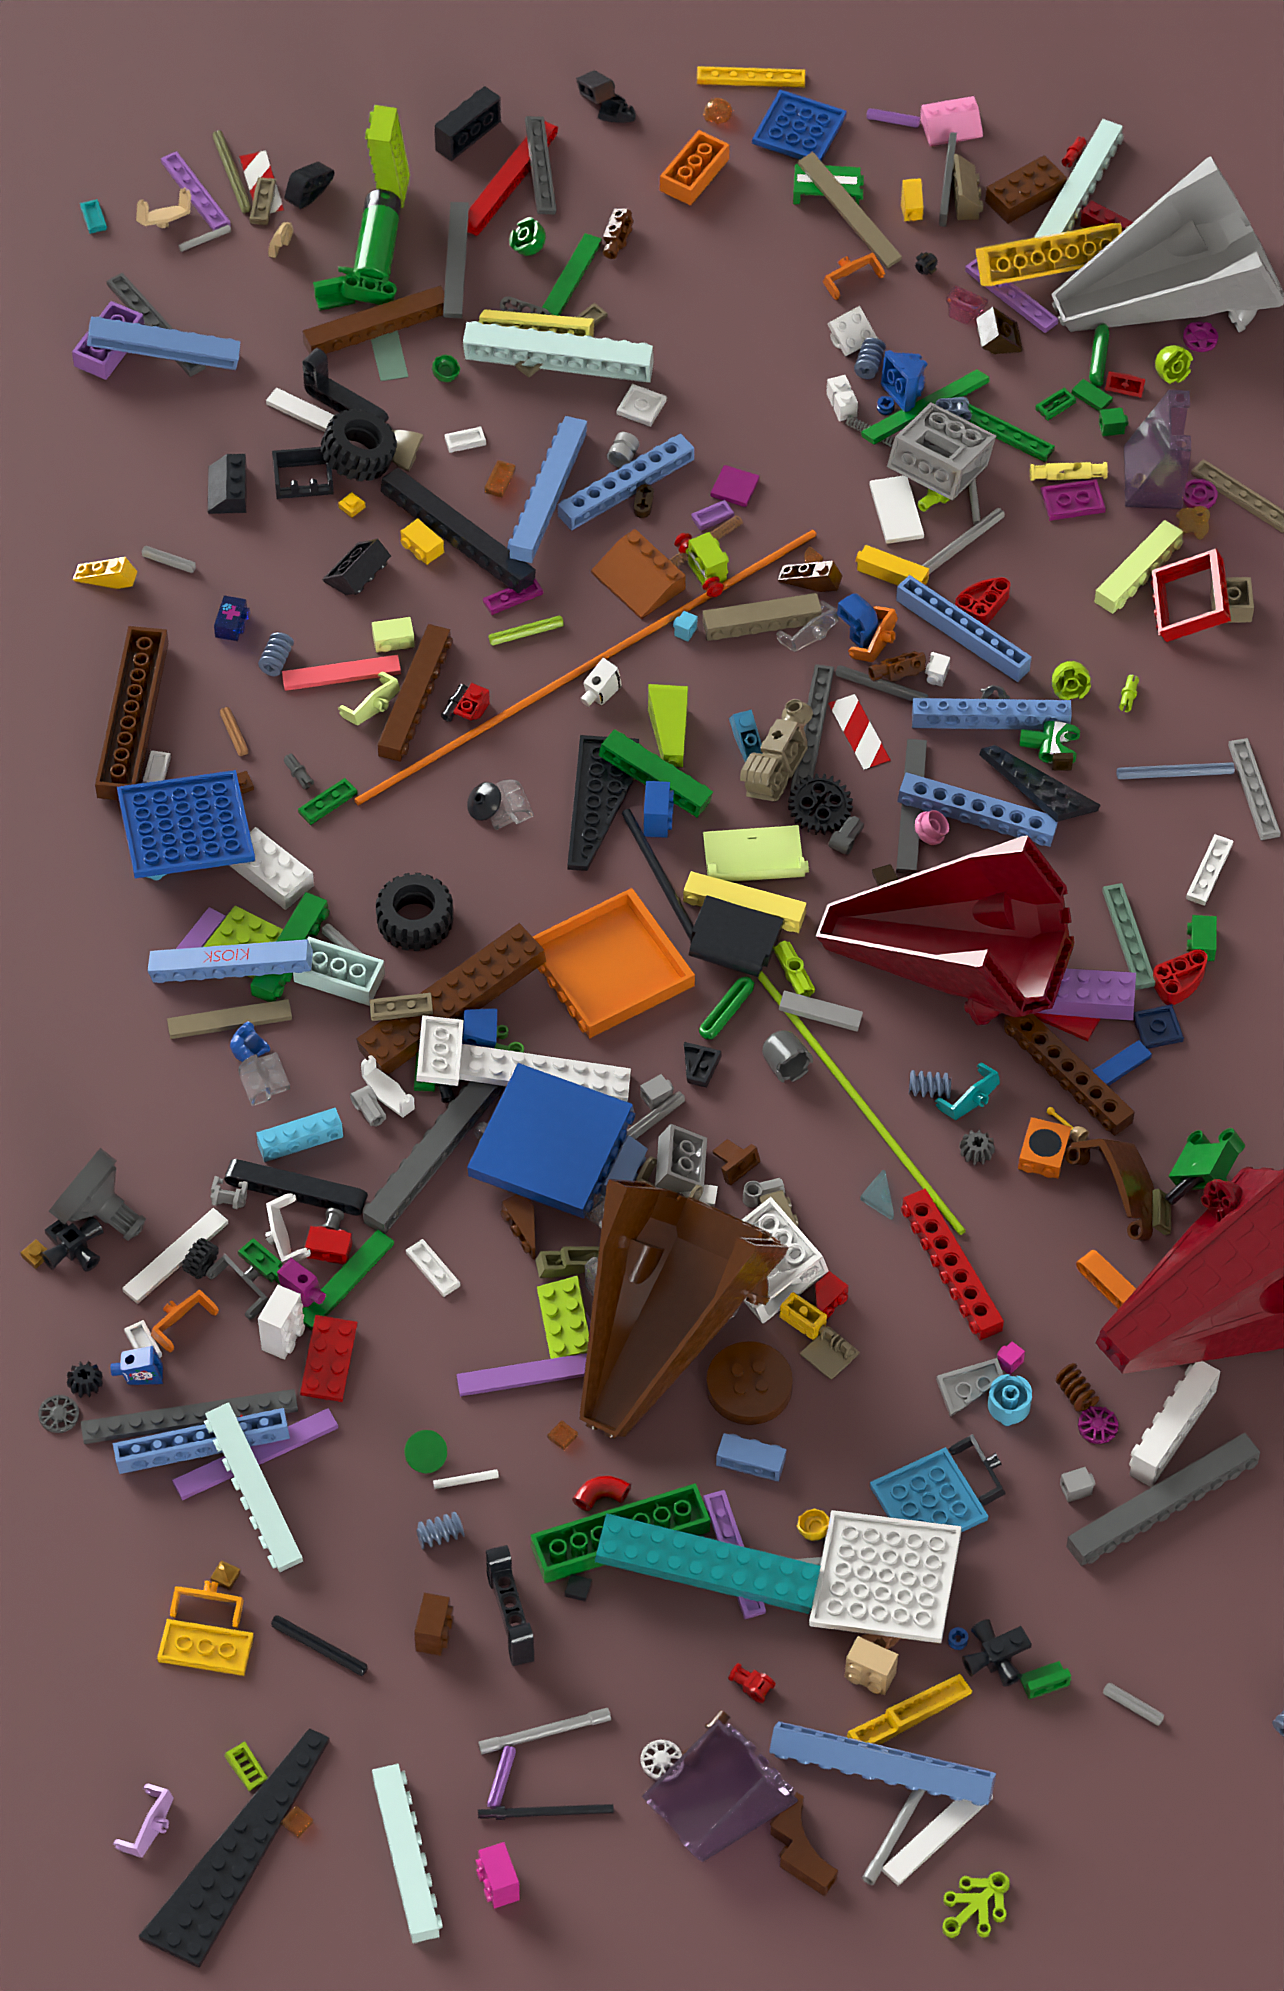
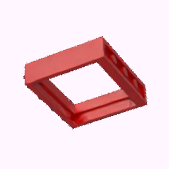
(1183, 568)

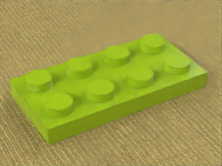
(564, 1317)

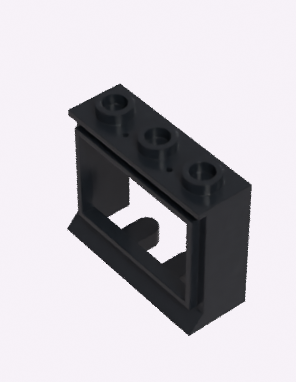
(297, 458)

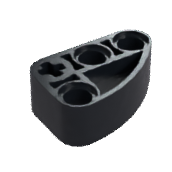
(308, 184)

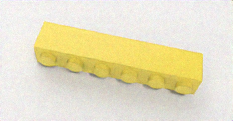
(540, 322)
(789, 909)

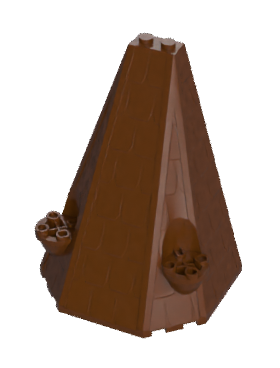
(661, 1293)

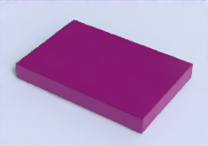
(1073, 499)

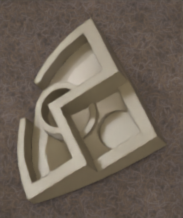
(407, 446)

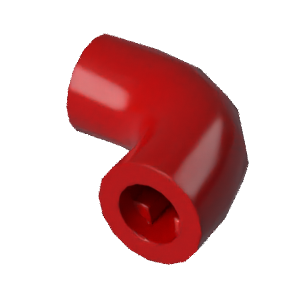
(598, 1488)

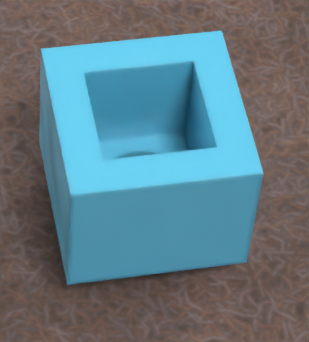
(685, 626)

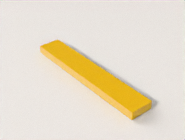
(751, 76)

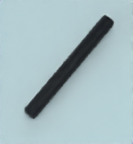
(319, 1645)

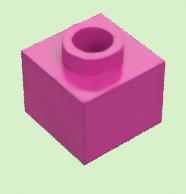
(1010, 1357)

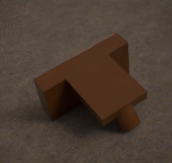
(737, 1160)

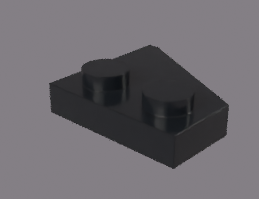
(700, 1063)

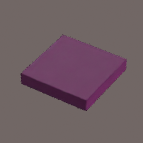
(735, 486)

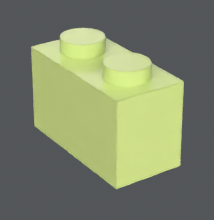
(393, 634)

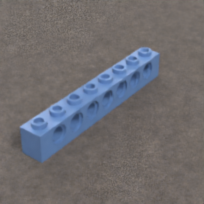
(624, 482)
(988, 713)
(971, 803)
(195, 1442)

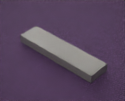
(820, 1011)

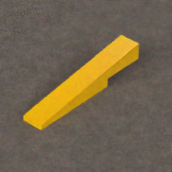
(911, 1711)

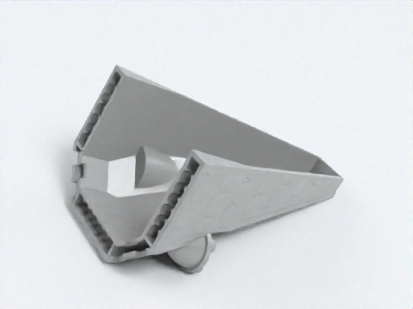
(1176, 262)

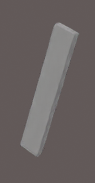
(1254, 789)

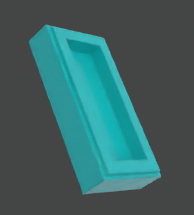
(93, 216)

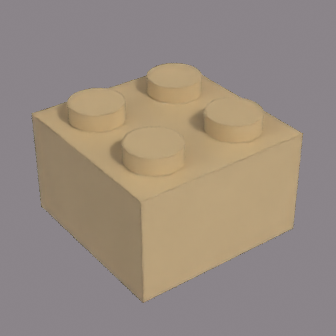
(871, 1666)

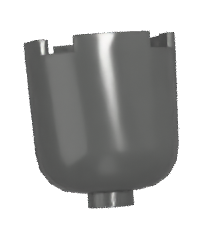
(786, 1055)

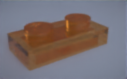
(499, 478)

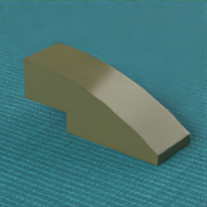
(564, 1262)

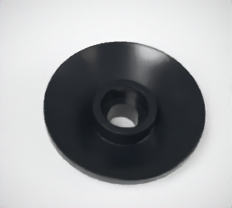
(484, 801)

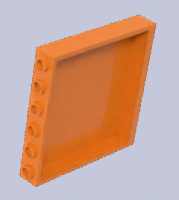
(612, 963)

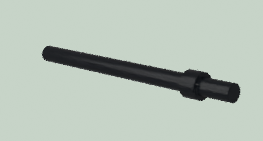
(502, 1812)

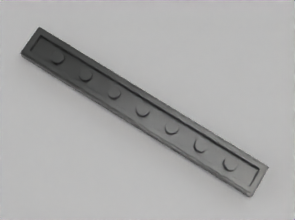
(456, 260)
(136, 301)
(818, 701)
(908, 837)

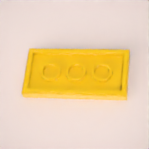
(205, 1647)

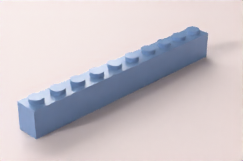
(547, 489)
(882, 1763)

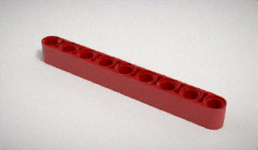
(503, 184)

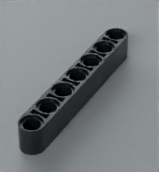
(305, 1188)

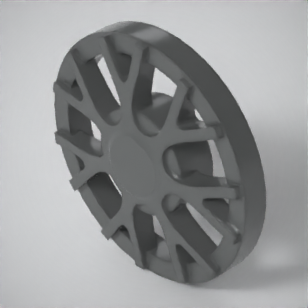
(58, 1413)

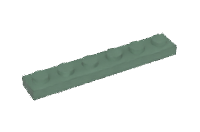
(1128, 935)

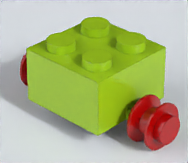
(705, 560)

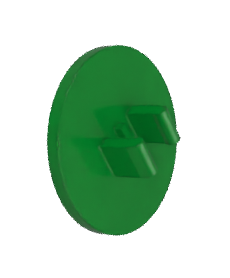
(425, 1451)

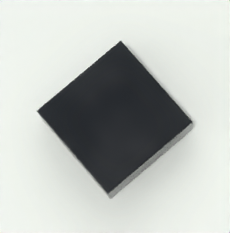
(578, 1587)

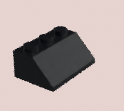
(228, 485)
(358, 567)

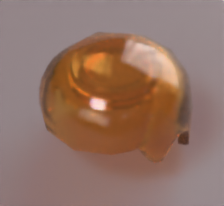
(717, 111)

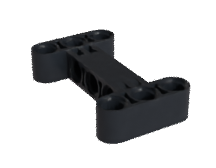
(519, 1636)

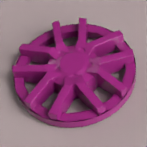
(1098, 1425)

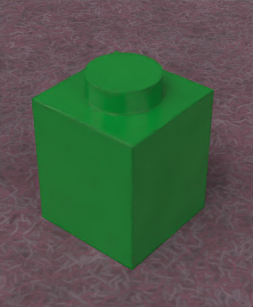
(1112, 421)

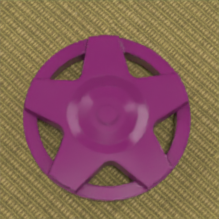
(1200, 335)
(1200, 495)

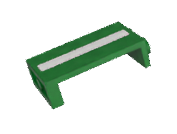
(847, 176)

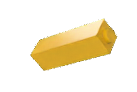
(889, 567)

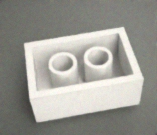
(281, 1322)

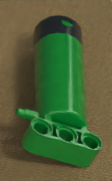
(374, 251)

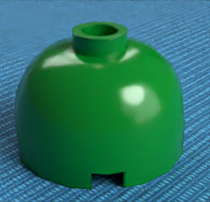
(528, 237)

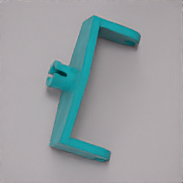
(973, 1096)

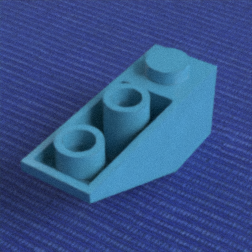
(746, 733)

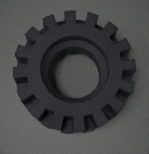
(200, 1258)

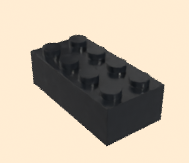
(467, 123)

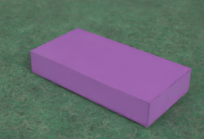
(712, 515)

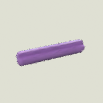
(892, 117)
(501, 1777)

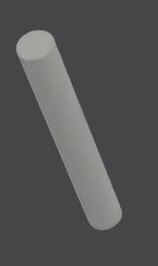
(204, 238)
(974, 502)

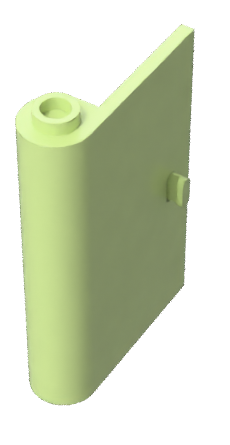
(754, 854)

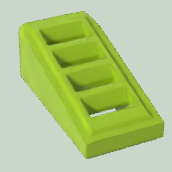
(230, 1757)

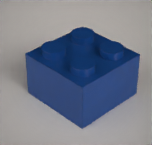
(658, 809)

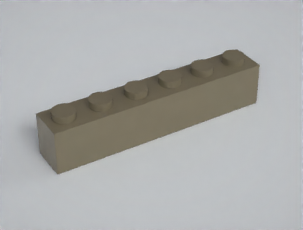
(760, 616)

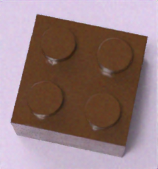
(433, 1624)

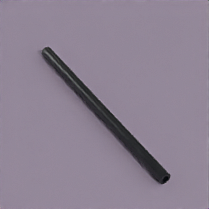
(658, 872)

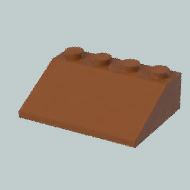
(639, 574)

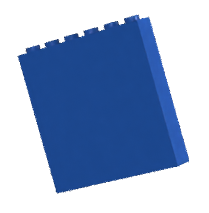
(551, 1140)

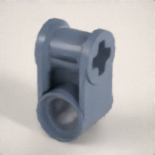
(954, 406)

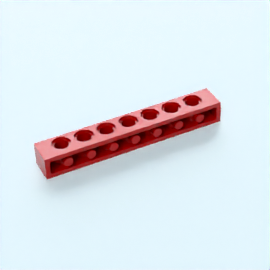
(922, 1203)

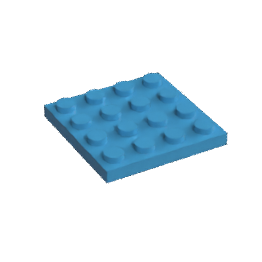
(930, 1492)

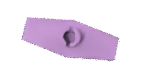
(153, 1822)

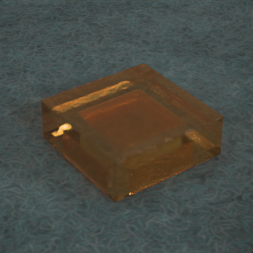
(562, 1435)
(297, 1821)

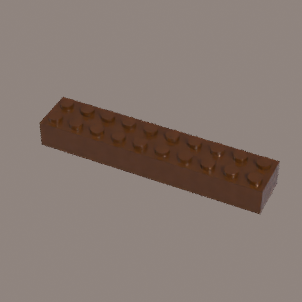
(132, 710)
(462, 989)

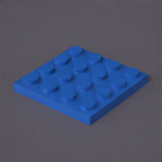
(799, 126)

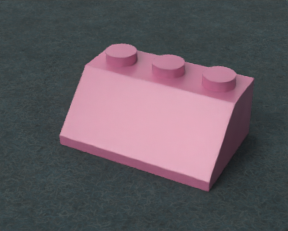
(950, 116)

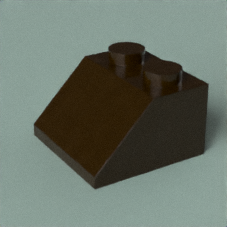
(998, 332)

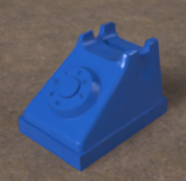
(903, 378)

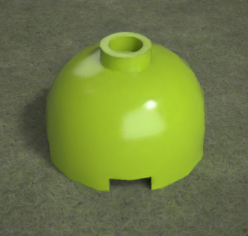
(1173, 363)
(1071, 680)

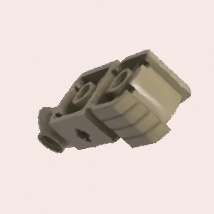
(782, 751)

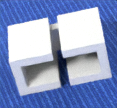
(842, 397)

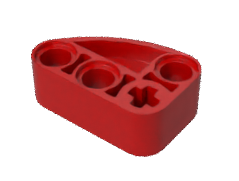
(984, 598)
(1182, 981)

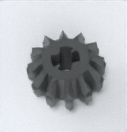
(977, 1147)

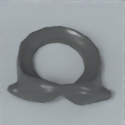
(990, 689)

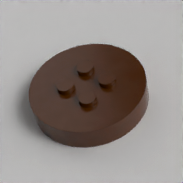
(749, 1383)

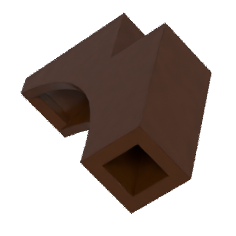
(798, 1855)

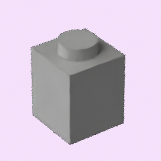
(656, 1091)
(1077, 1484)

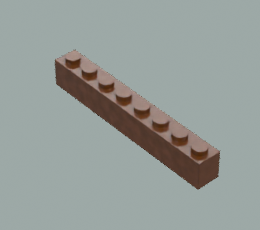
(375, 321)
(414, 693)

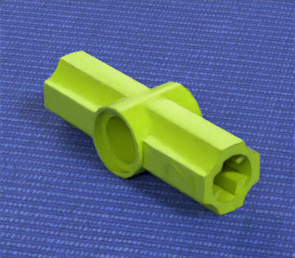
(789, 961)

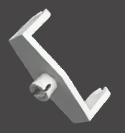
(386, 1089)
(278, 1232)

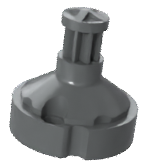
(94, 1195)

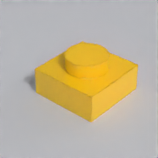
(351, 505)

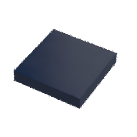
(1158, 1026)

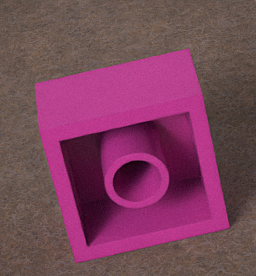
(498, 1875)

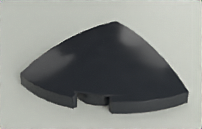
(616, 110)

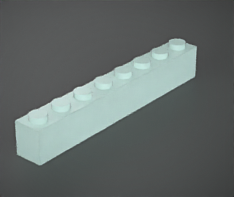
(254, 1487)
(405, 1853)

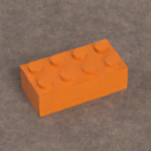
(694, 167)

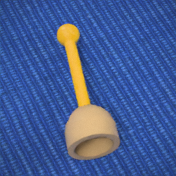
(1077, 1133)

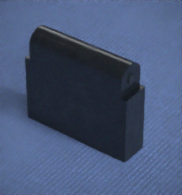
(734, 936)

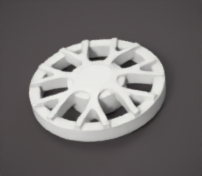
(661, 1758)

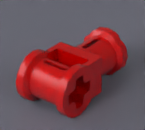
(754, 1683)

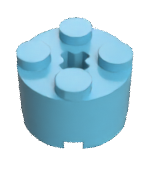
(1009, 1399)

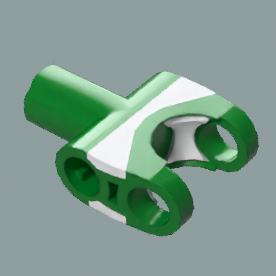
(1050, 739)

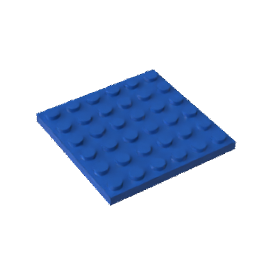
(185, 824)

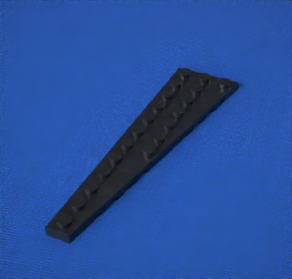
(207, 1896)

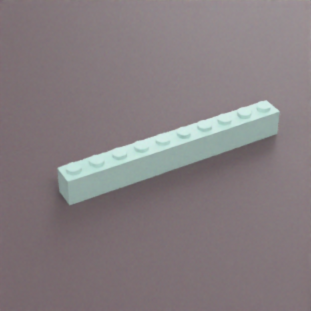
(1083, 179)

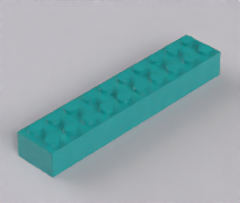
(707, 1563)

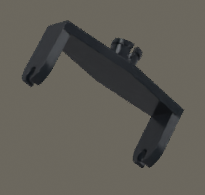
(990, 1462)

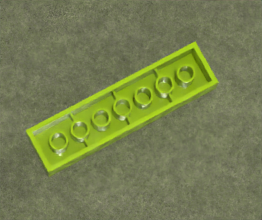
(388, 151)

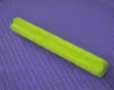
(526, 630)

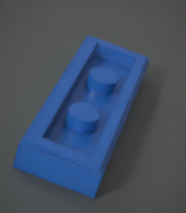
(1123, 1063)

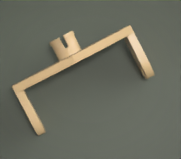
(164, 215)

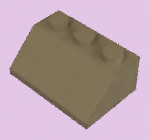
(966, 190)

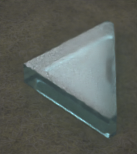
(878, 1196)

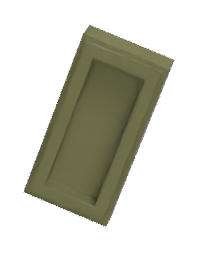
(1161, 1212)

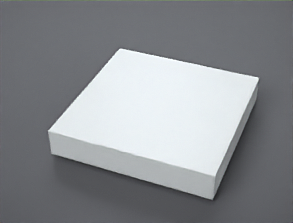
(641, 405)

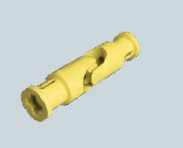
(1075, 471)

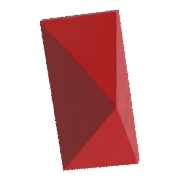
(1125, 384)

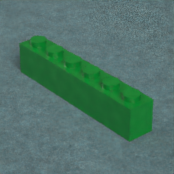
(646, 766)
(302, 924)

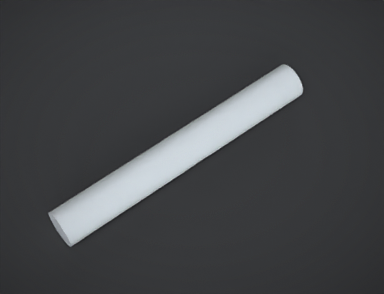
(470, 1478)

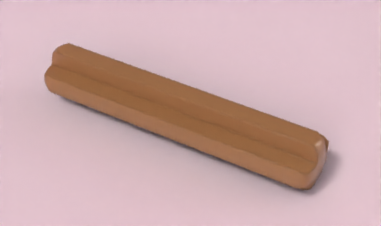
(234, 731)

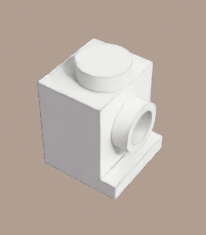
(937, 669)

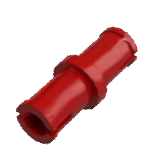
(1074, 151)

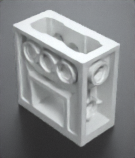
(796, 1270)

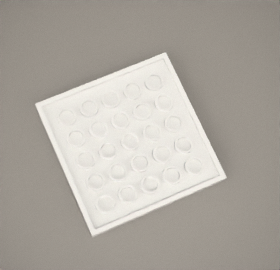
(885, 1576)

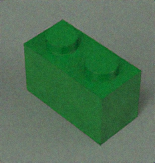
(1203, 935)

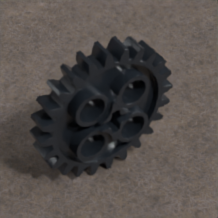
(806, 794)

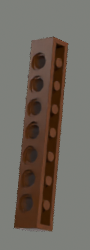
(1079, 1073)

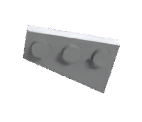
(967, 1384)

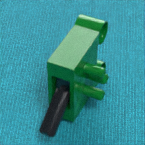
(1204, 1162)

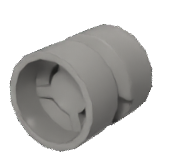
(623, 449)

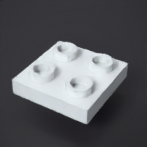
(850, 331)

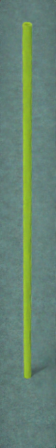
(864, 1108)

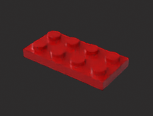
(328, 1358)

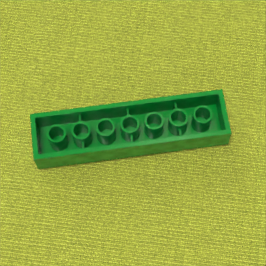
(574, 1545)

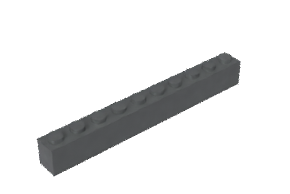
(429, 1155)
(1163, 1499)

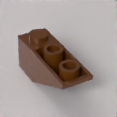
(812, 576)
(520, 1215)

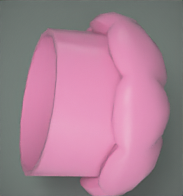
(931, 827)

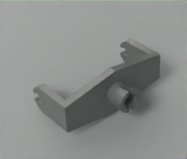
(249, 1276)

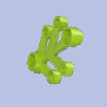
(977, 1901)

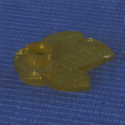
(1191, 522)

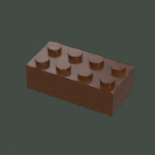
(1025, 189)

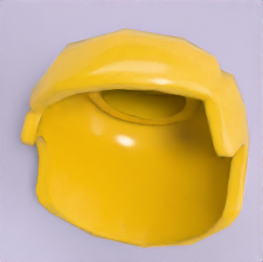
(813, 1524)

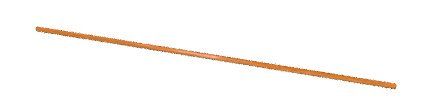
(578, 671)

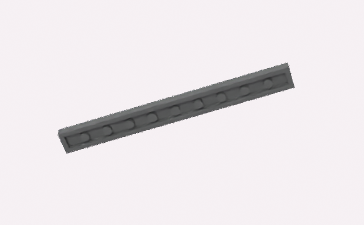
(181, 1416)

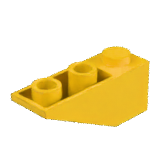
(108, 573)

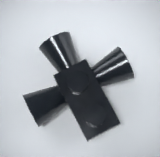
(72, 1243)
(997, 1652)

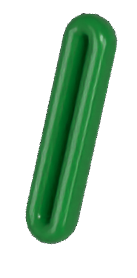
(1099, 355)
(726, 1008)

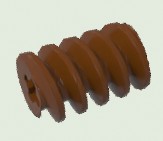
(1075, 1389)

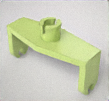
(374, 702)

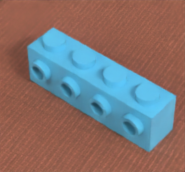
(299, 1134)

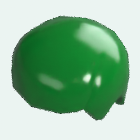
(445, 368)

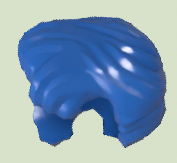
(247, 1043)

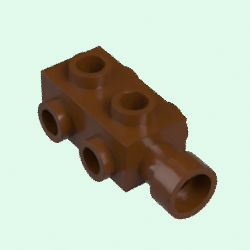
(617, 232)
(899, 667)

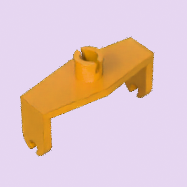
(210, 1593)

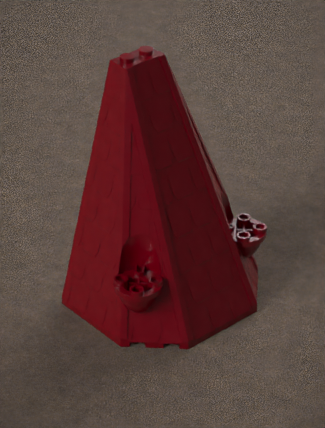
(967, 927)
(1215, 1287)

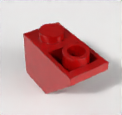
(473, 702)
(830, 1293)

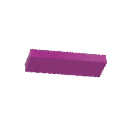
(508, 598)

